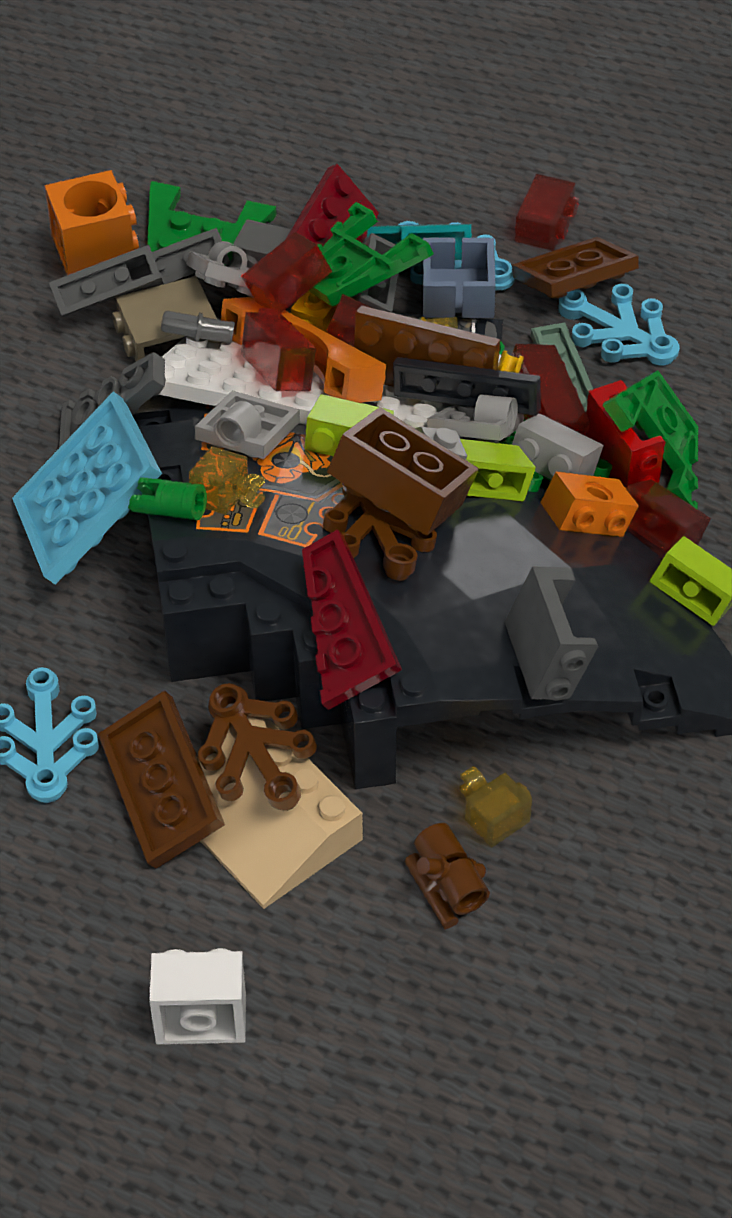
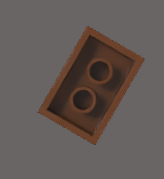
(402, 470)

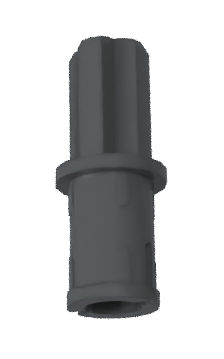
(197, 326)

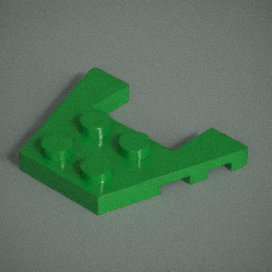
(170, 226)
(357, 265)
(659, 412)

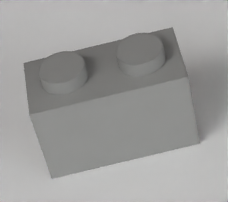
(556, 447)

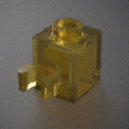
(226, 480)
(495, 807)

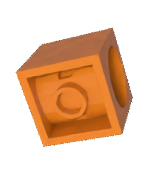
(90, 220)

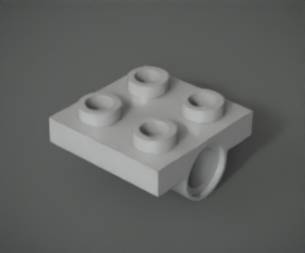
(215, 272)
(487, 422)
(247, 424)

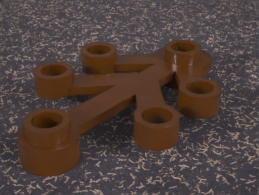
(398, 558)
(251, 741)

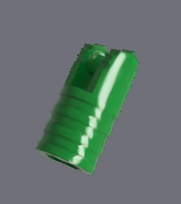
(169, 499)

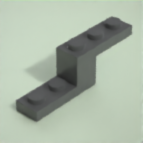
(130, 273)

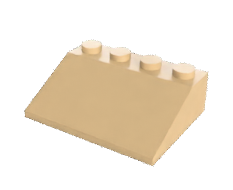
(277, 848)

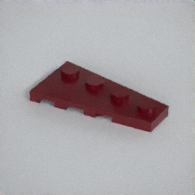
(347, 628)

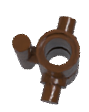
(447, 874)

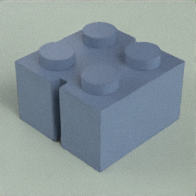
(459, 290)

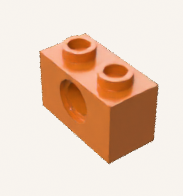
(589, 504)

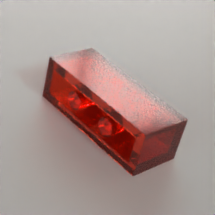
(278, 350)
(558, 393)

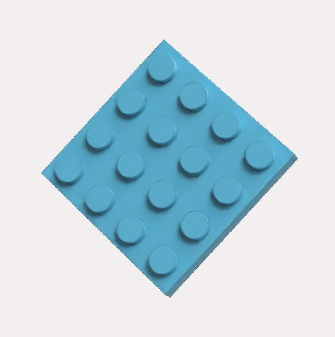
(84, 487)

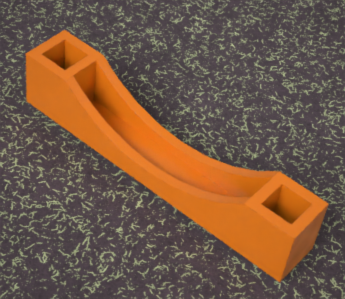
(342, 368)

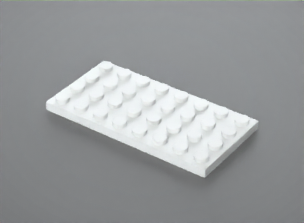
(210, 371)

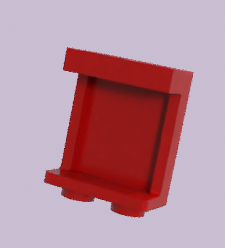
(629, 456)

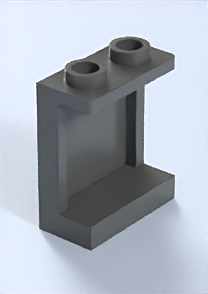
(542, 637)

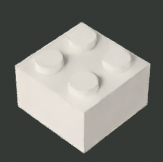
(198, 997)

